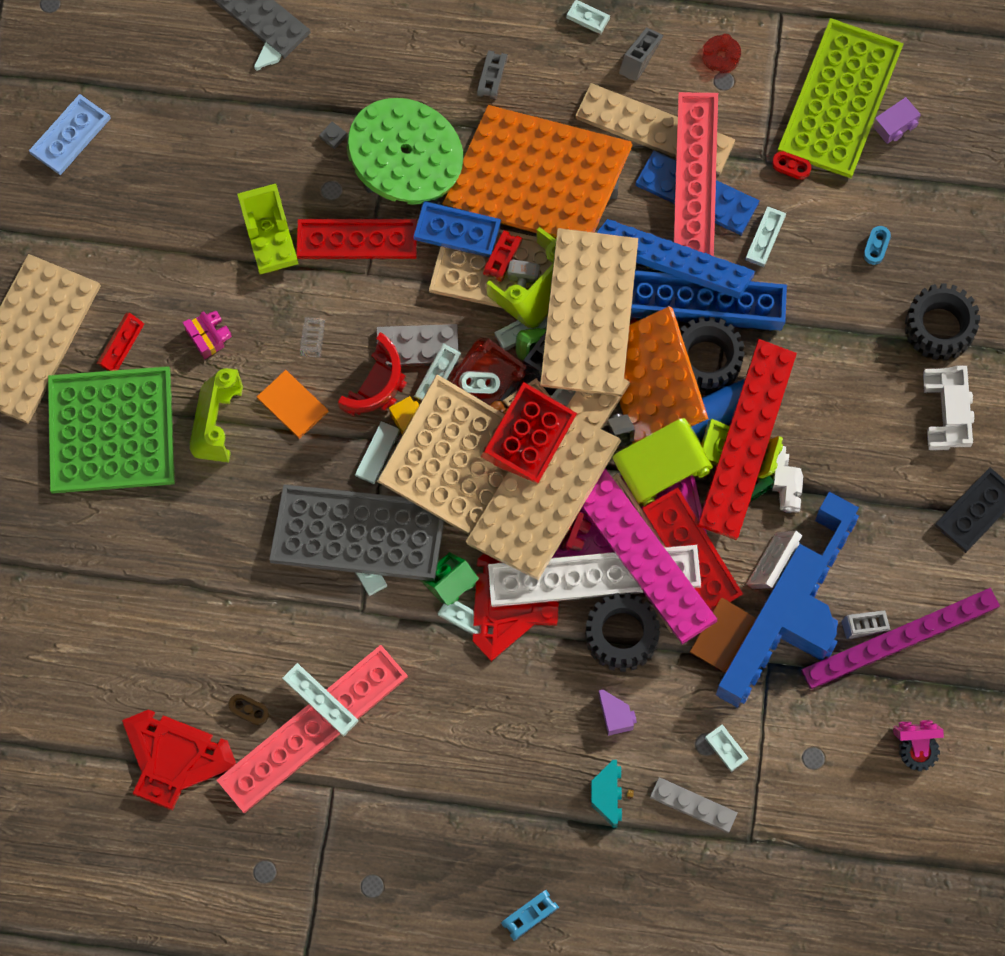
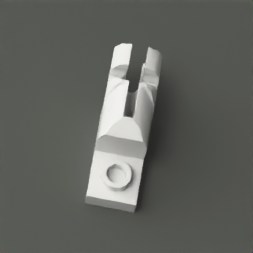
(788, 483)

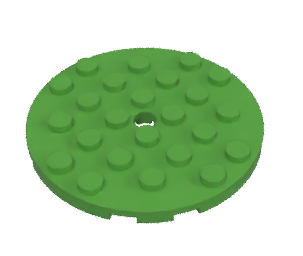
(401, 123)

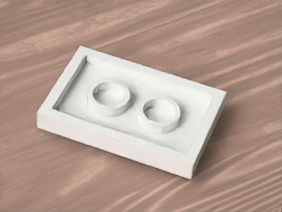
(774, 560)

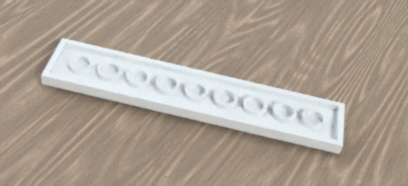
(579, 578)

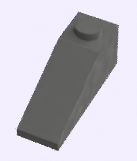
(640, 54)

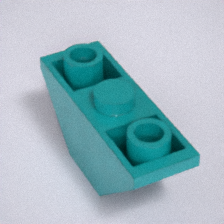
(606, 793)

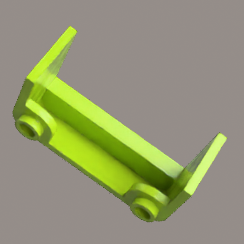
(532, 305)

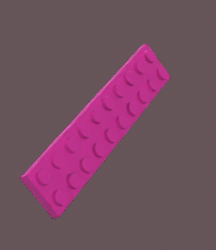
(647, 560)

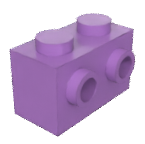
(896, 120)

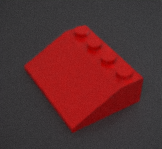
(528, 434)

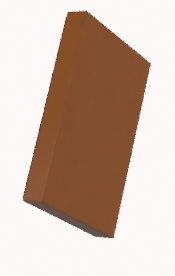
(725, 637)

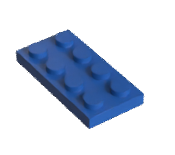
(457, 229)

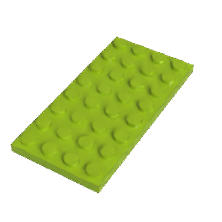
(841, 97)

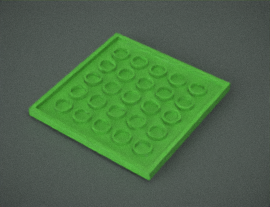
(110, 430)

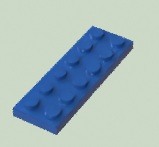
(732, 206)

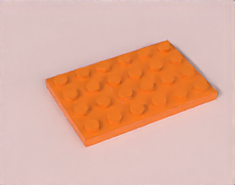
(659, 376)

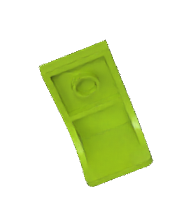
(714, 440)

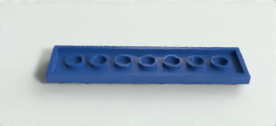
(684, 261)

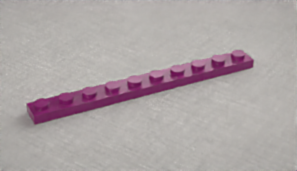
(900, 638)

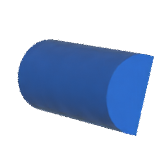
(719, 406)

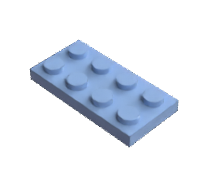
(69, 134)

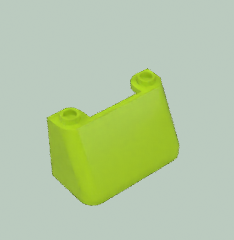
(206, 438)
(662, 461)

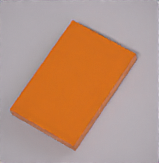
(292, 404)

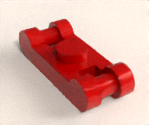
(502, 255)

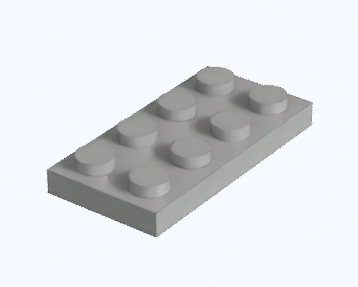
(420, 343)

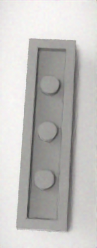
(693, 805)

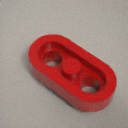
(792, 164)

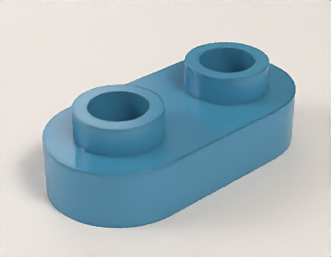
(877, 246)

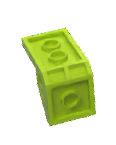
(267, 228)

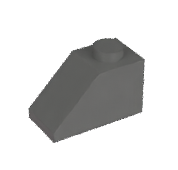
(622, 428)

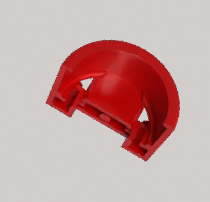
(381, 383)

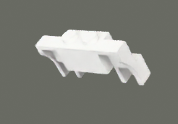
(955, 403)

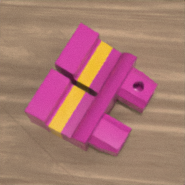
(205, 335)

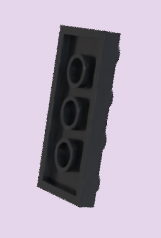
(975, 511)

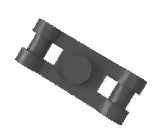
(492, 74)

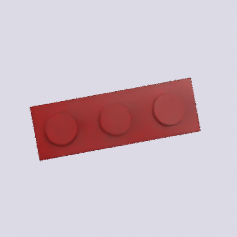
(120, 342)

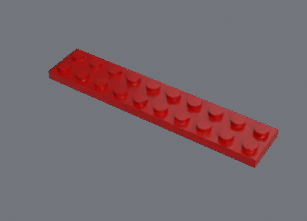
(747, 439)

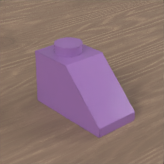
(616, 714)

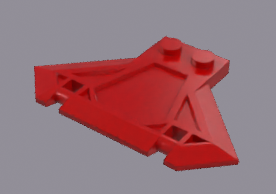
(507, 621)
(173, 757)

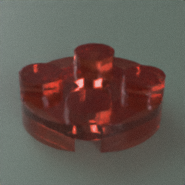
(721, 43)

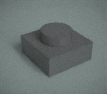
(333, 135)

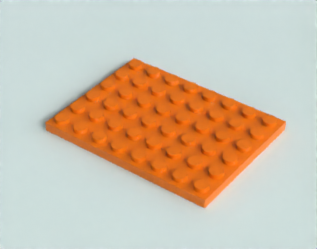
(538, 173)

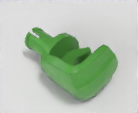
(526, 340)

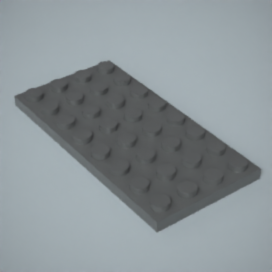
(356, 533)

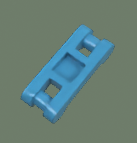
(530, 915)

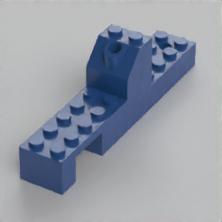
(792, 609)

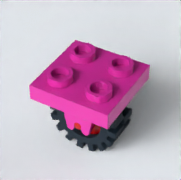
(918, 747)

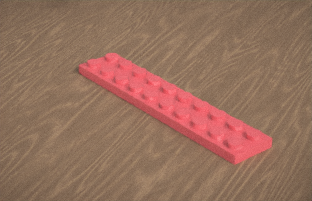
(696, 171)
(309, 732)

